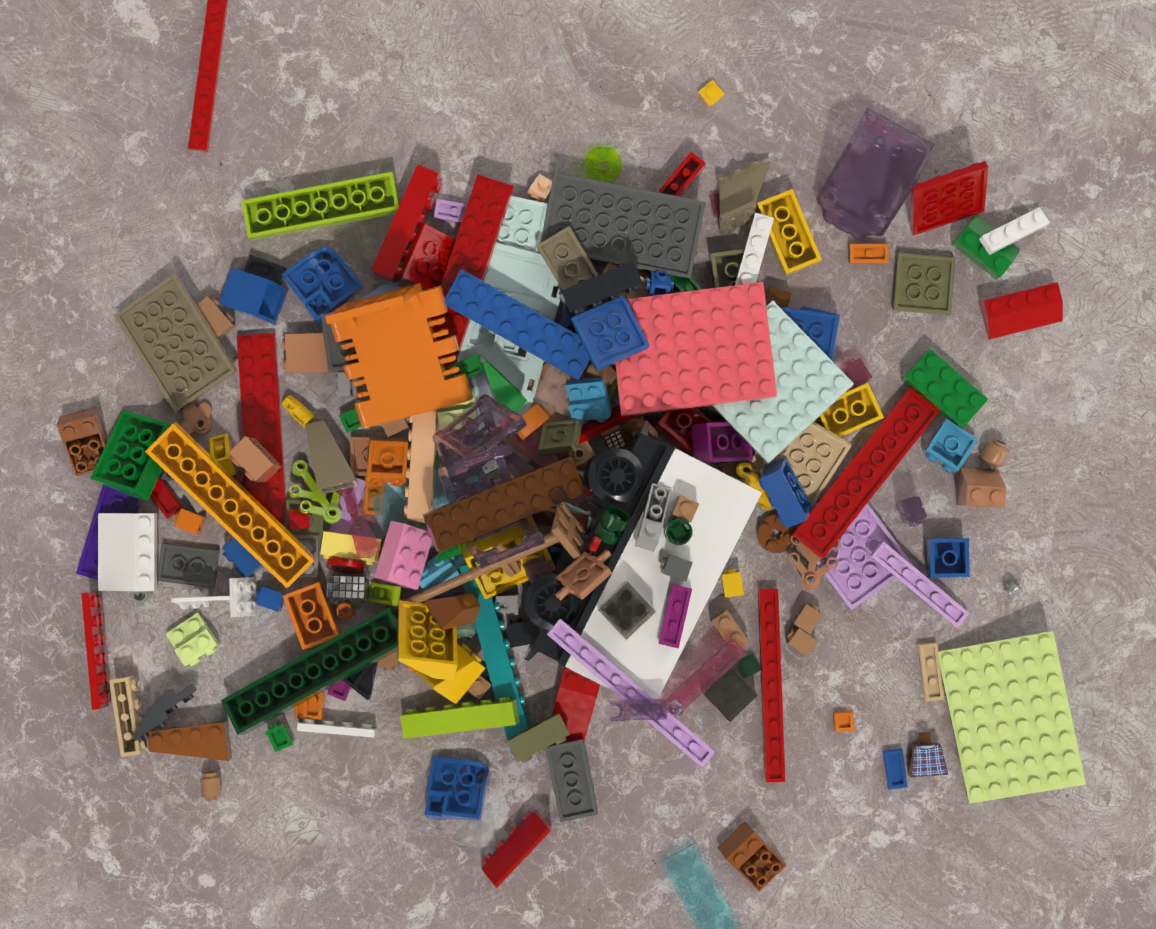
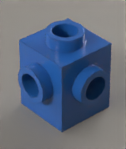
(659, 283)

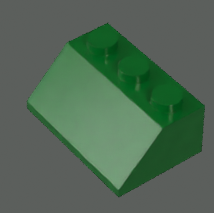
(970, 246)

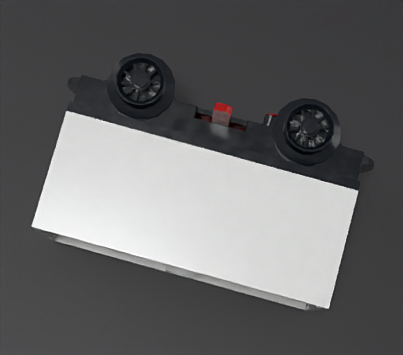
(624, 481)

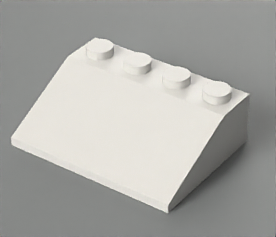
(127, 551)

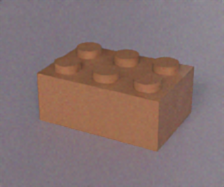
(254, 459)

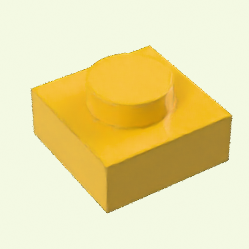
(711, 93)

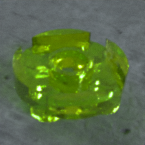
(603, 154)

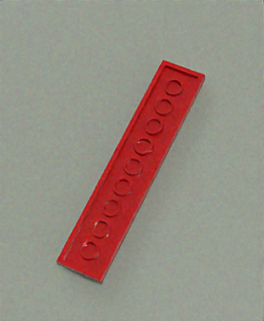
(474, 247)
(263, 413)
(866, 473)

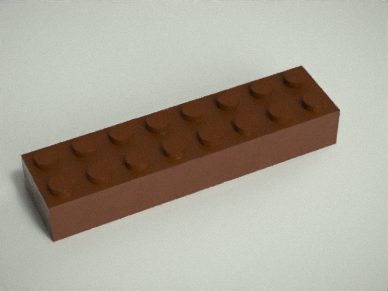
(503, 503)

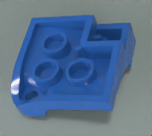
(322, 283)
(456, 789)

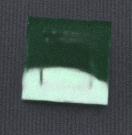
(748, 665)

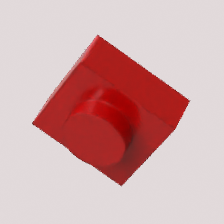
(298, 519)

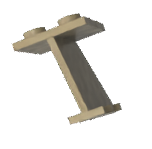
(739, 195)

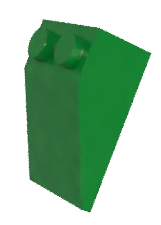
(501, 387)

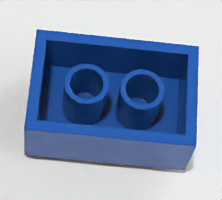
(785, 492)

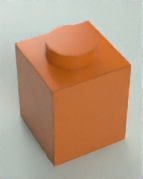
(189, 521)

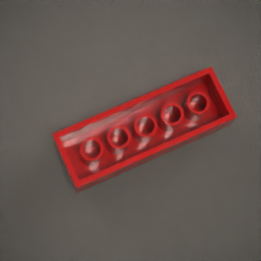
(406, 222)

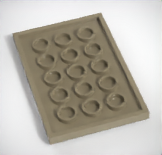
(175, 342)

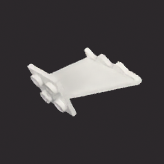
(241, 597)

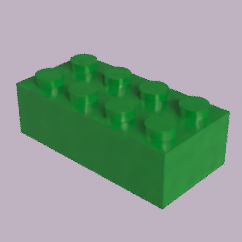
(944, 388)

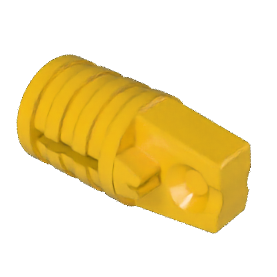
(298, 411)

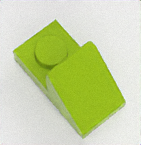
(384, 594)

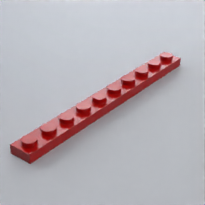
(207, 75)
(772, 685)

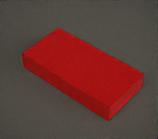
(165, 499)

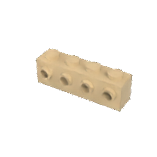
(126, 714)

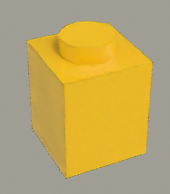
(732, 583)

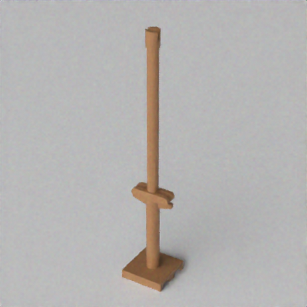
(564, 530)

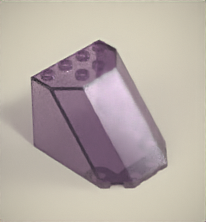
(873, 176)

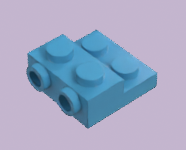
(588, 400)
(950, 446)

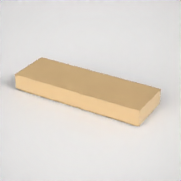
(930, 671)

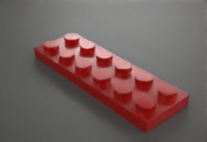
(95, 651)

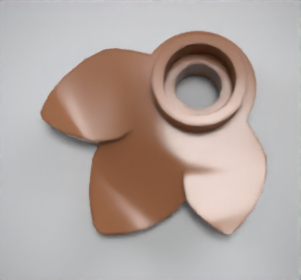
(194, 416)

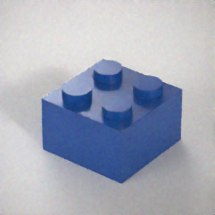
(947, 557)

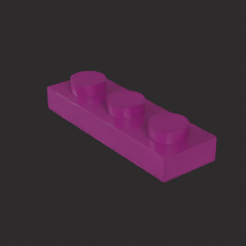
(675, 616)

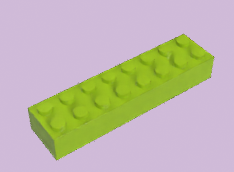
(320, 206)

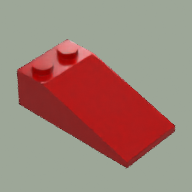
(576, 703)

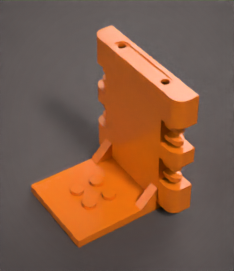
(399, 354)

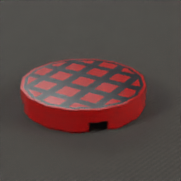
(348, 567)

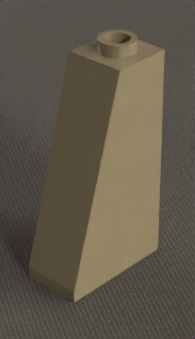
(329, 463)

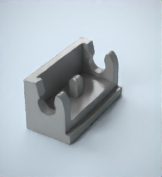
(512, 603)

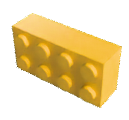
(789, 233)

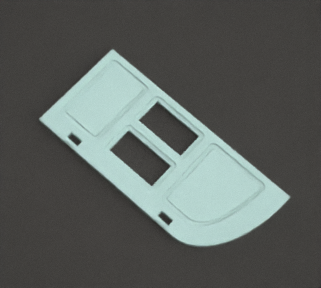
(530, 281)

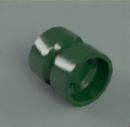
(612, 525)
(678, 531)

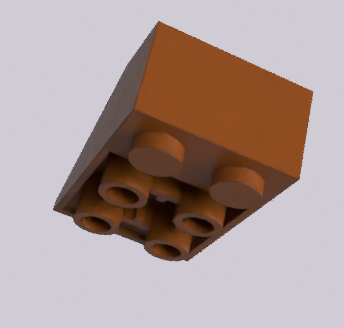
(83, 439)
(751, 856)

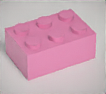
(403, 555)

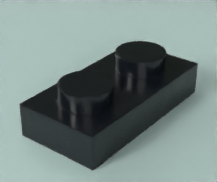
(265, 269)

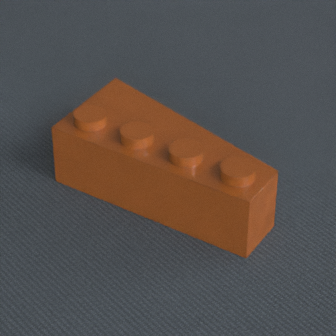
(197, 740)

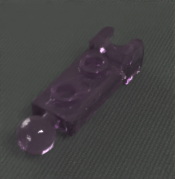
(645, 709)

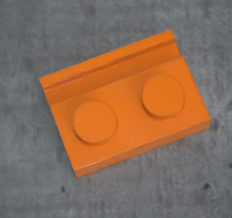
(311, 708)

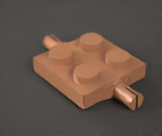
(583, 575)

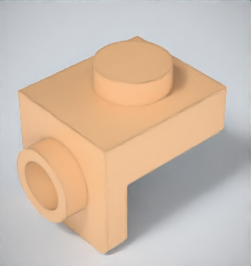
(539, 189)

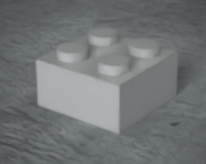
(345, 386)

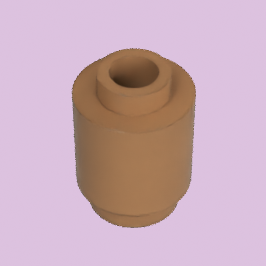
(210, 786)

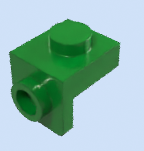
(279, 736)

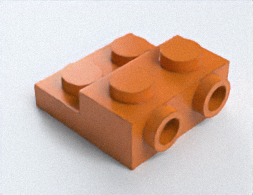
(387, 462)

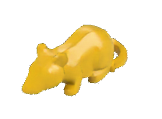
(752, 480)

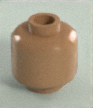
(994, 453)

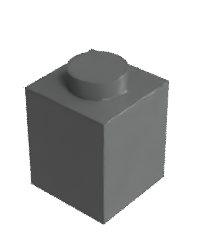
(675, 567)

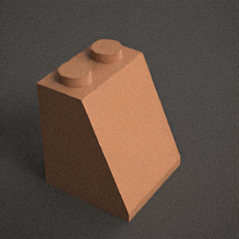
(981, 488)

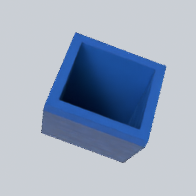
(253, 296)

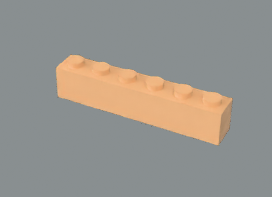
(422, 466)

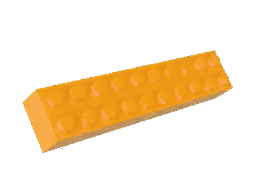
(230, 504)

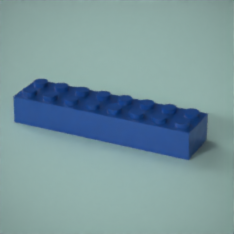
(518, 323)

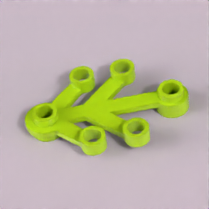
(315, 495)

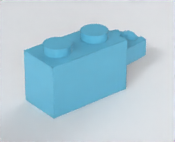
(438, 572)

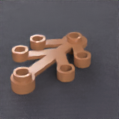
(812, 560)

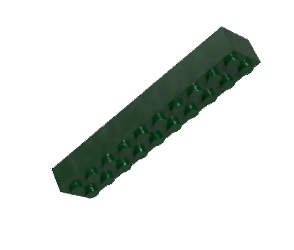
(313, 672)

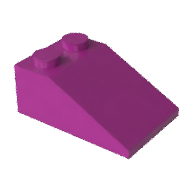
(719, 443)

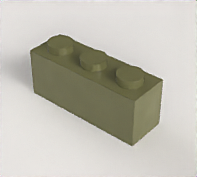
(538, 738)

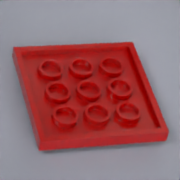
(948, 198)

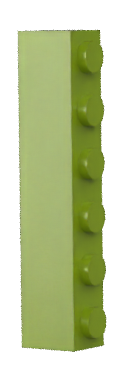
(459, 718)

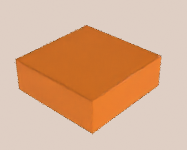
(843, 721)

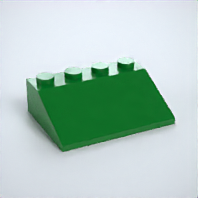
(124, 460)

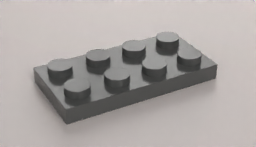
(571, 780)

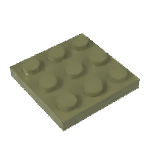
(924, 284)

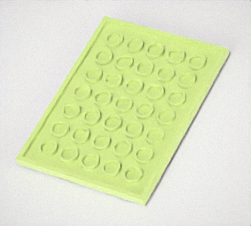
(1011, 717)

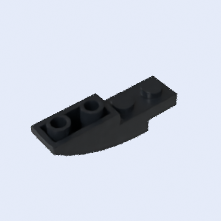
(156, 715)

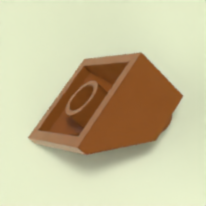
(454, 609)

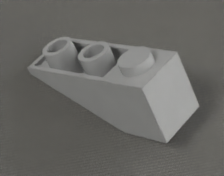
(653, 517)

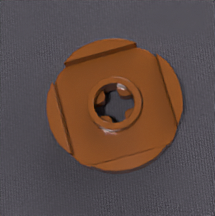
(772, 544)

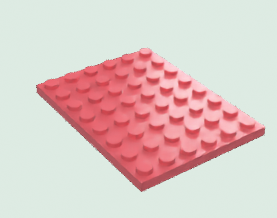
(701, 351)

